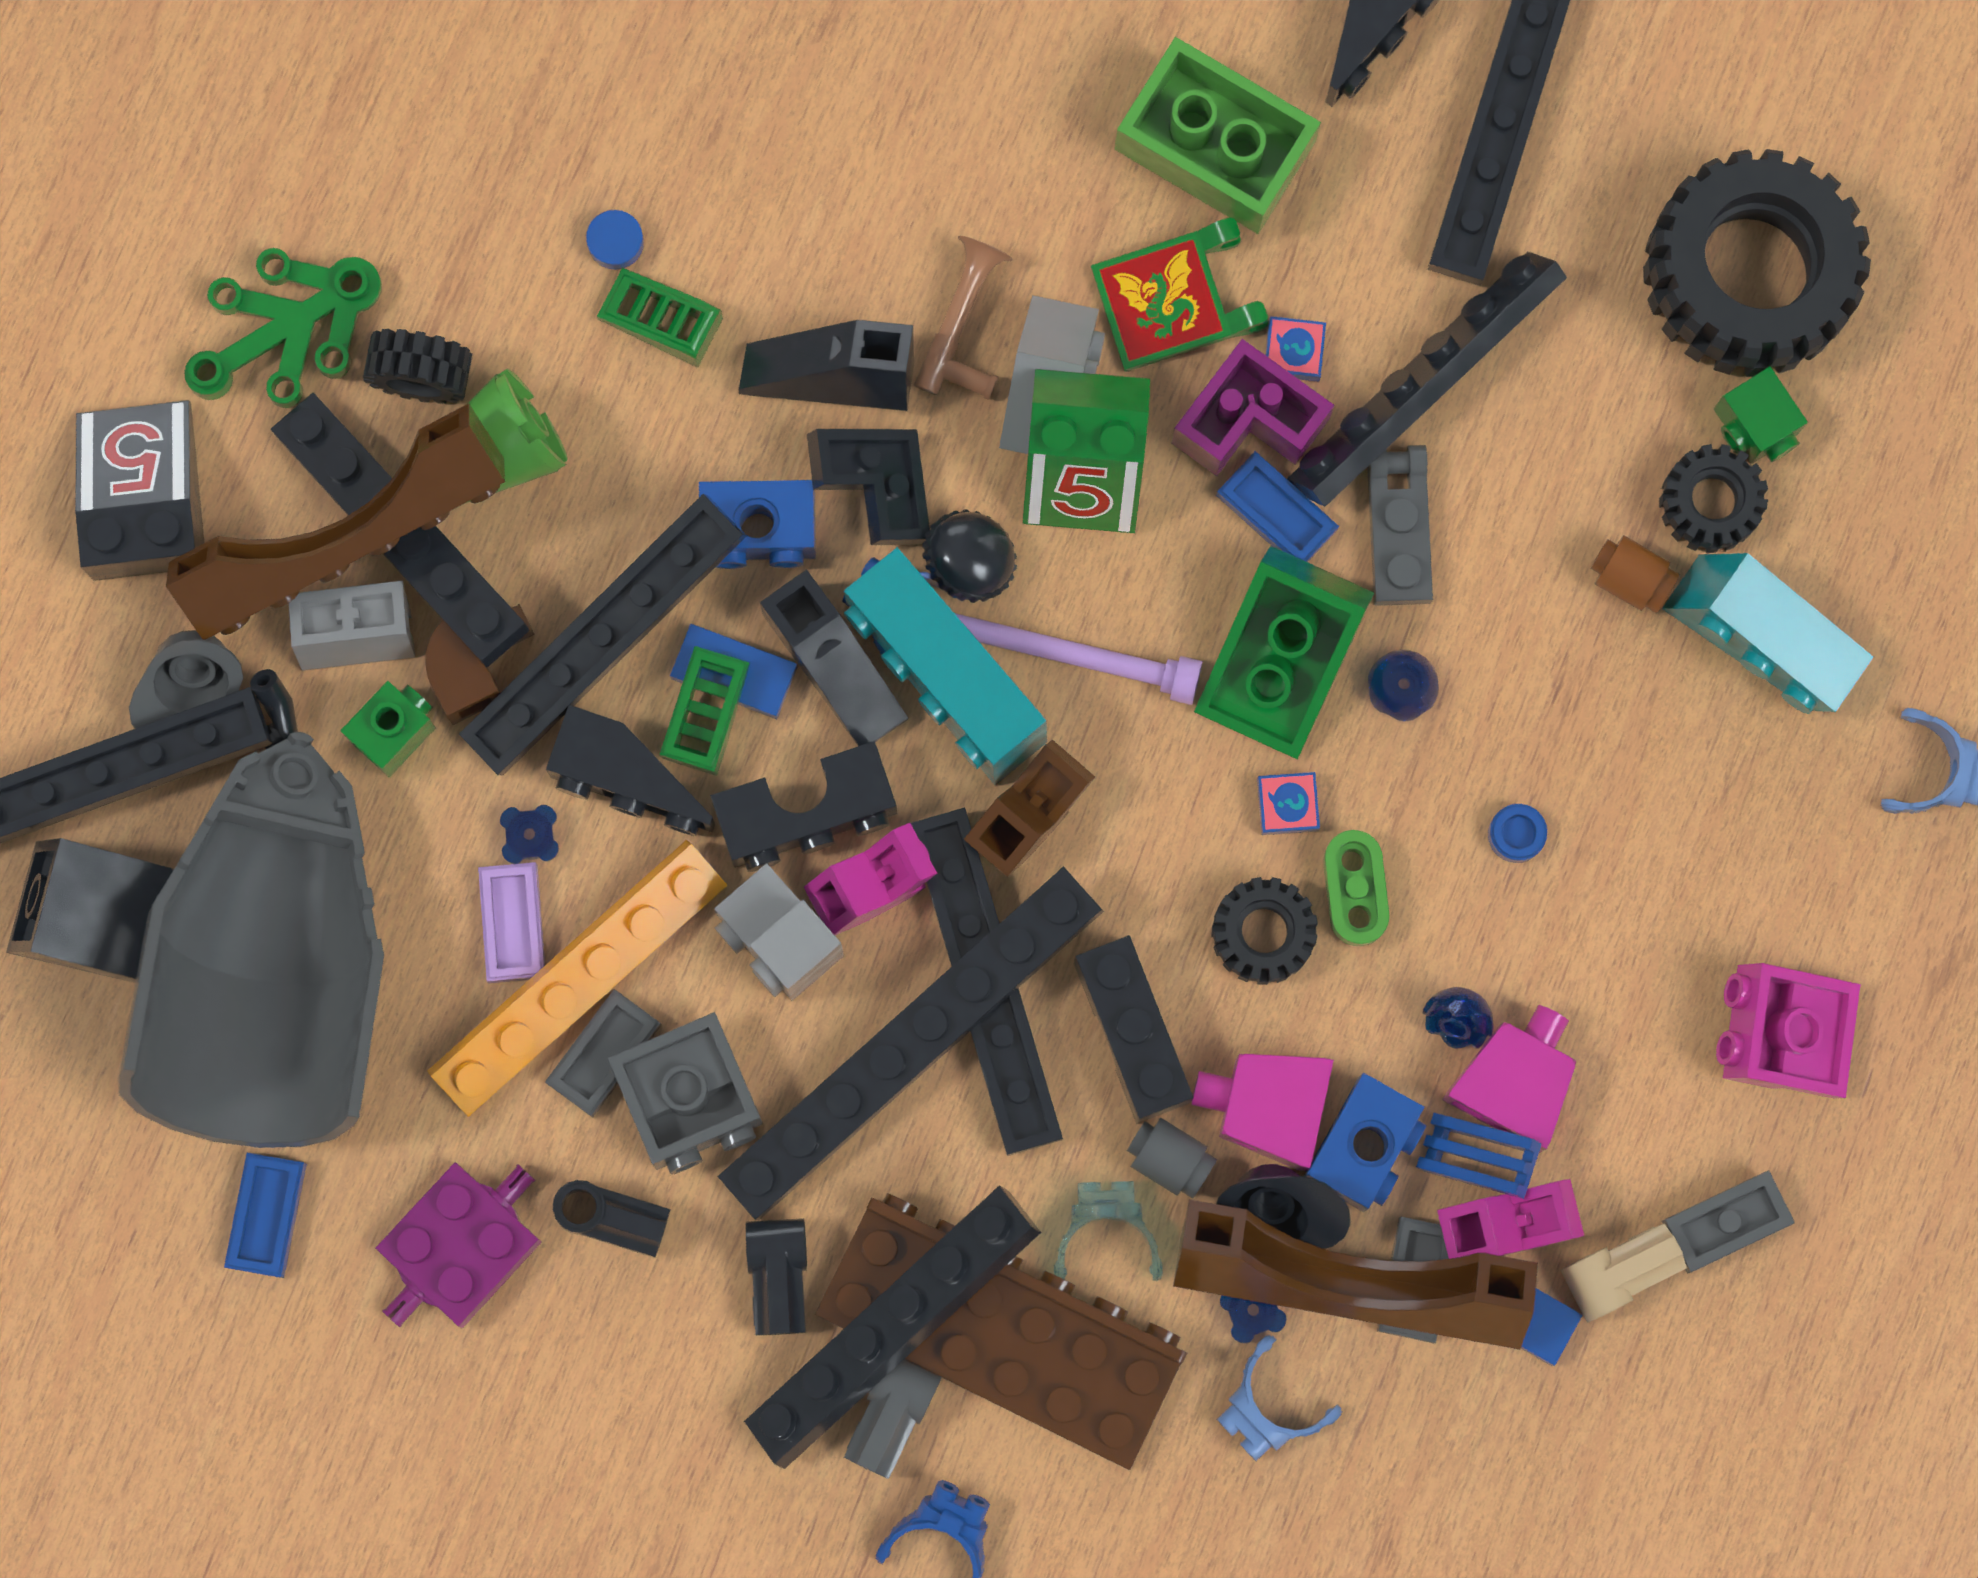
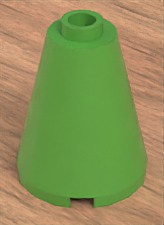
(518, 430)

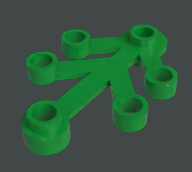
(290, 323)

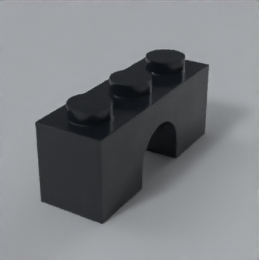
(854, 798)
(1133, 1029)

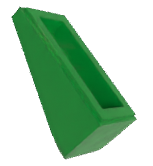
(701, 336)
(692, 758)

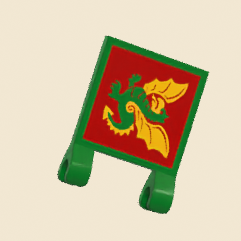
(1167, 300)

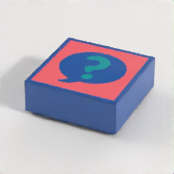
(1296, 346)
(1288, 803)

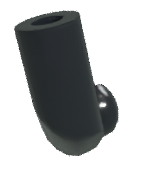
(276, 703)

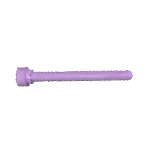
(1174, 677)

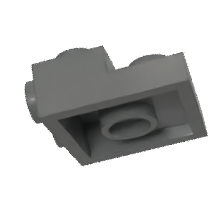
(686, 1094)

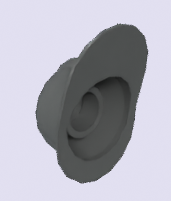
(183, 677)

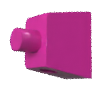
(1518, 1078)
(1270, 1104)

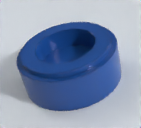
(615, 239)
(1517, 833)

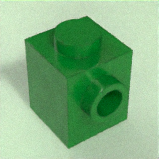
(1760, 418)
(390, 726)

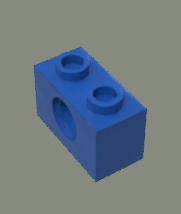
(785, 502)
(1372, 1108)

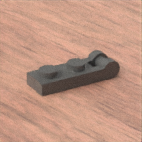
(1400, 529)

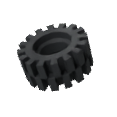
(417, 366)
(1719, 465)
(1276, 897)

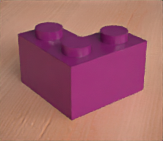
(1255, 398)

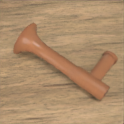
(939, 360)

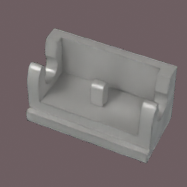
(351, 625)

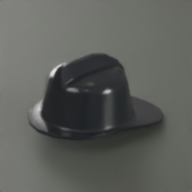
(1291, 1204)

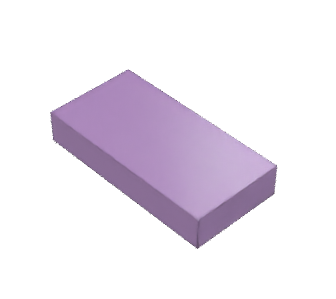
(511, 922)

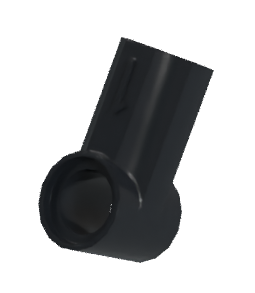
(617, 1218)
(777, 1262)

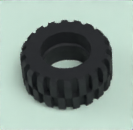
(1799, 207)

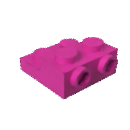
(1789, 1030)

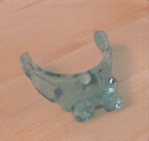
(1110, 1204)

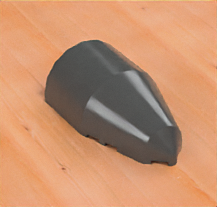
(260, 964)

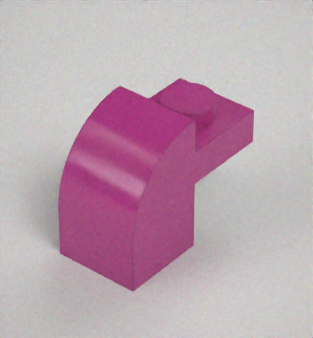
(871, 881)
(1512, 1224)

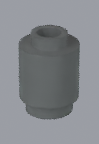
(1171, 1158)

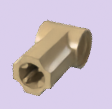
(1613, 1276)

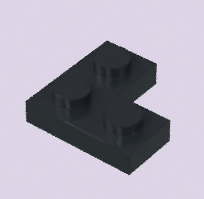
(886, 468)

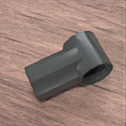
(890, 1417)

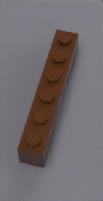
(237, 577)
(1460, 1297)

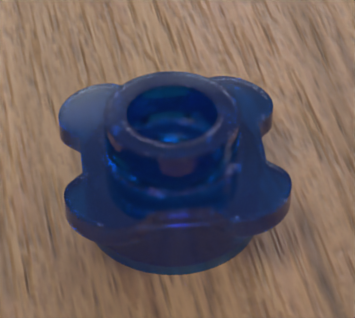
(543, 843)
(1247, 1326)

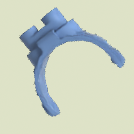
(1963, 778)
(1249, 1421)

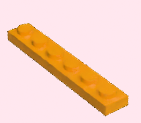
(577, 978)

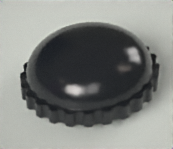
(969, 556)

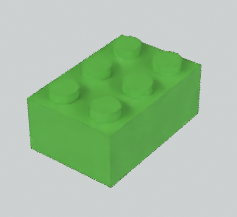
(1216, 135)

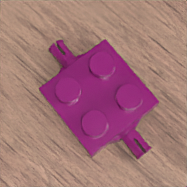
(458, 1245)

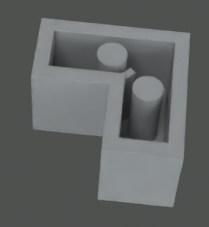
(1053, 338)
(779, 932)

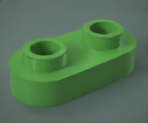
(1357, 888)

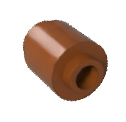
(1634, 574)

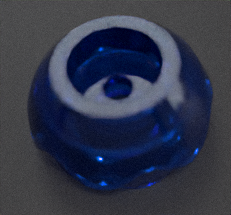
(1399, 702)
(1459, 1017)

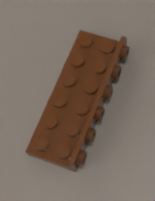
(1020, 1339)

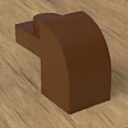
(458, 675)
(1030, 809)

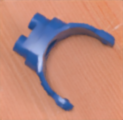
(949, 1514)

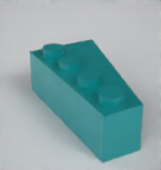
(946, 665)

